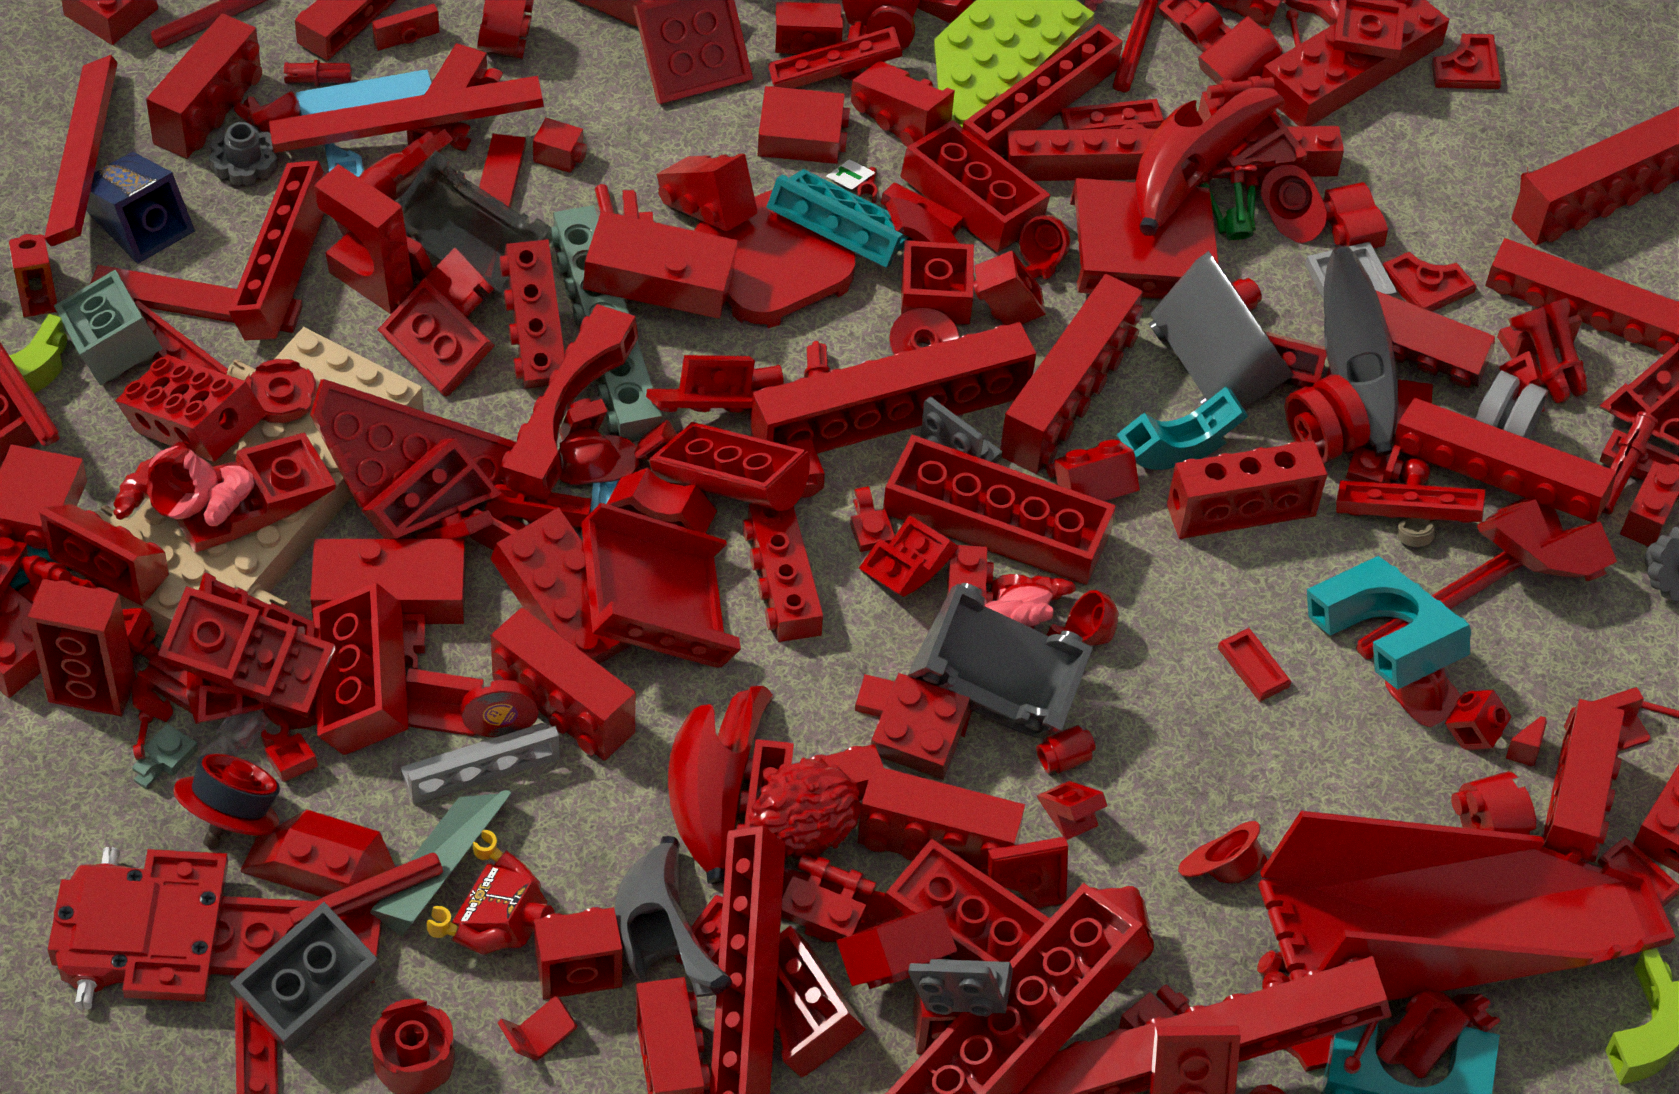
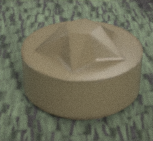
(1416, 531)

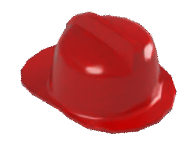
(1294, 189)
(594, 457)
(1427, 699)
(1229, 857)

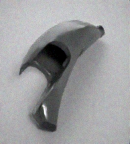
(1361, 344)
(655, 925)

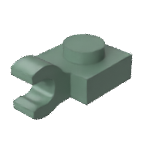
(164, 752)

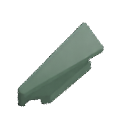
(450, 842)

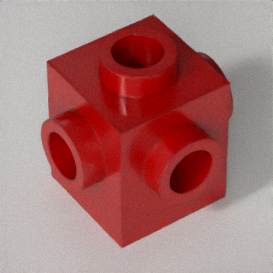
(1478, 719)

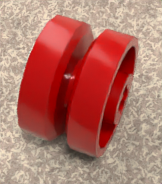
(1329, 415)

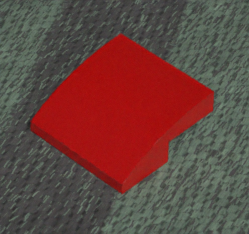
(910, 557)

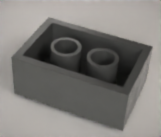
(306, 977)

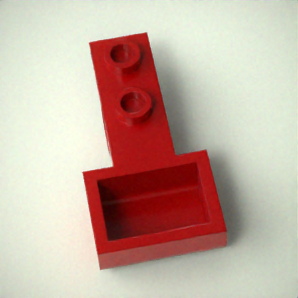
(1226, 52)

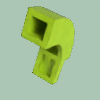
(41, 358)
(1649, 1048)

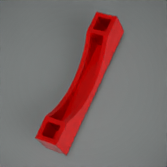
(601, 346)

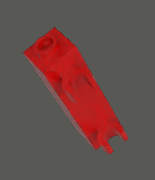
(461, 69)

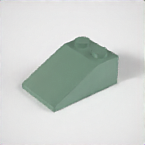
(107, 328)

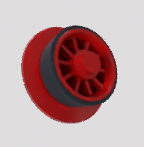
(230, 797)

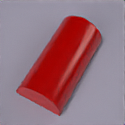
(734, 466)

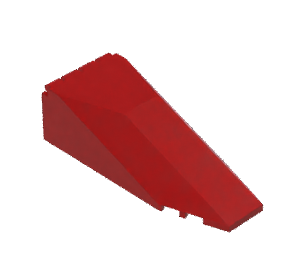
(1448, 903)

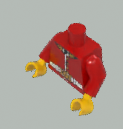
(499, 906)

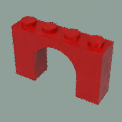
(377, 255)

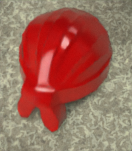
(256, 115)
(1044, 244)
(1092, 618)

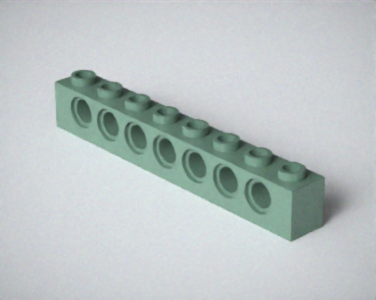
(623, 387)

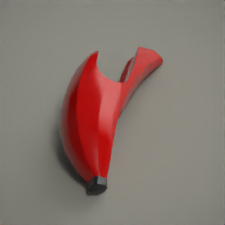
(1164, 169)
(708, 775)

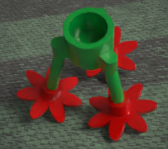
(1239, 221)

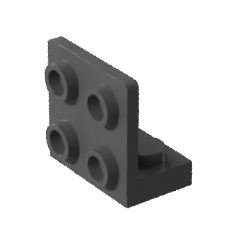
(951, 431)
(963, 986)

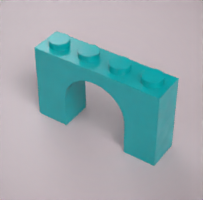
(1378, 590)
(1469, 1069)

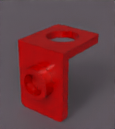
(541, 1030)

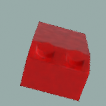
(981, 914)

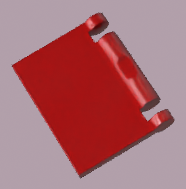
(459, 282)

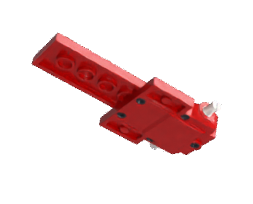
(167, 926)

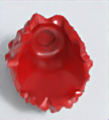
(808, 807)

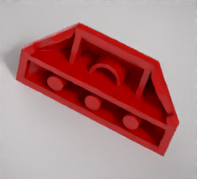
(318, 854)

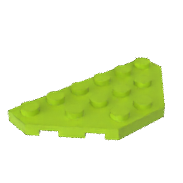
(1000, 45)

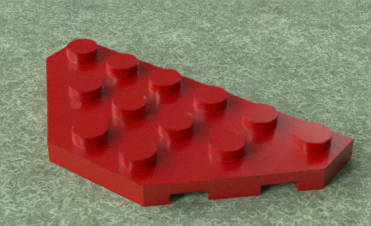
(382, 439)

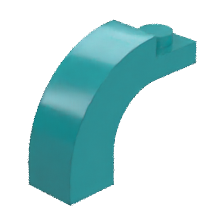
(1194, 436)

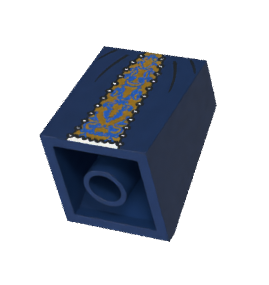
(139, 206)

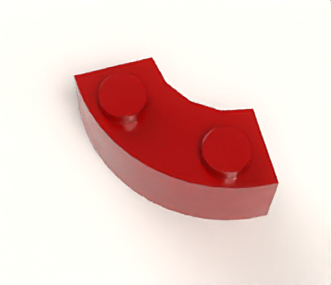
(656, 498)

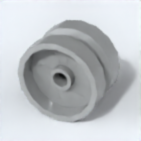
(1510, 415)

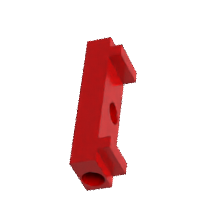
(949, 218)

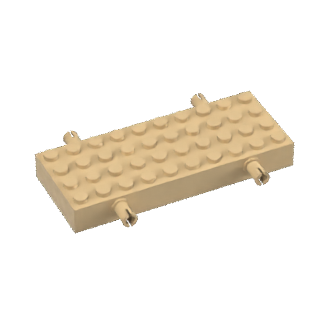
(266, 555)

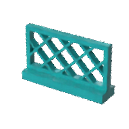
(837, 215)

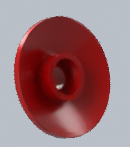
(921, 326)

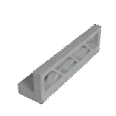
(481, 762)

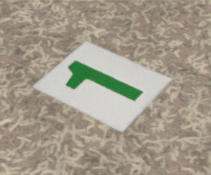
(850, 174)

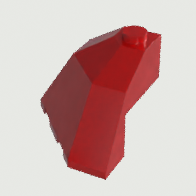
(1537, 540)

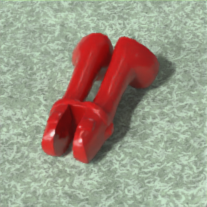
(1557, 376)

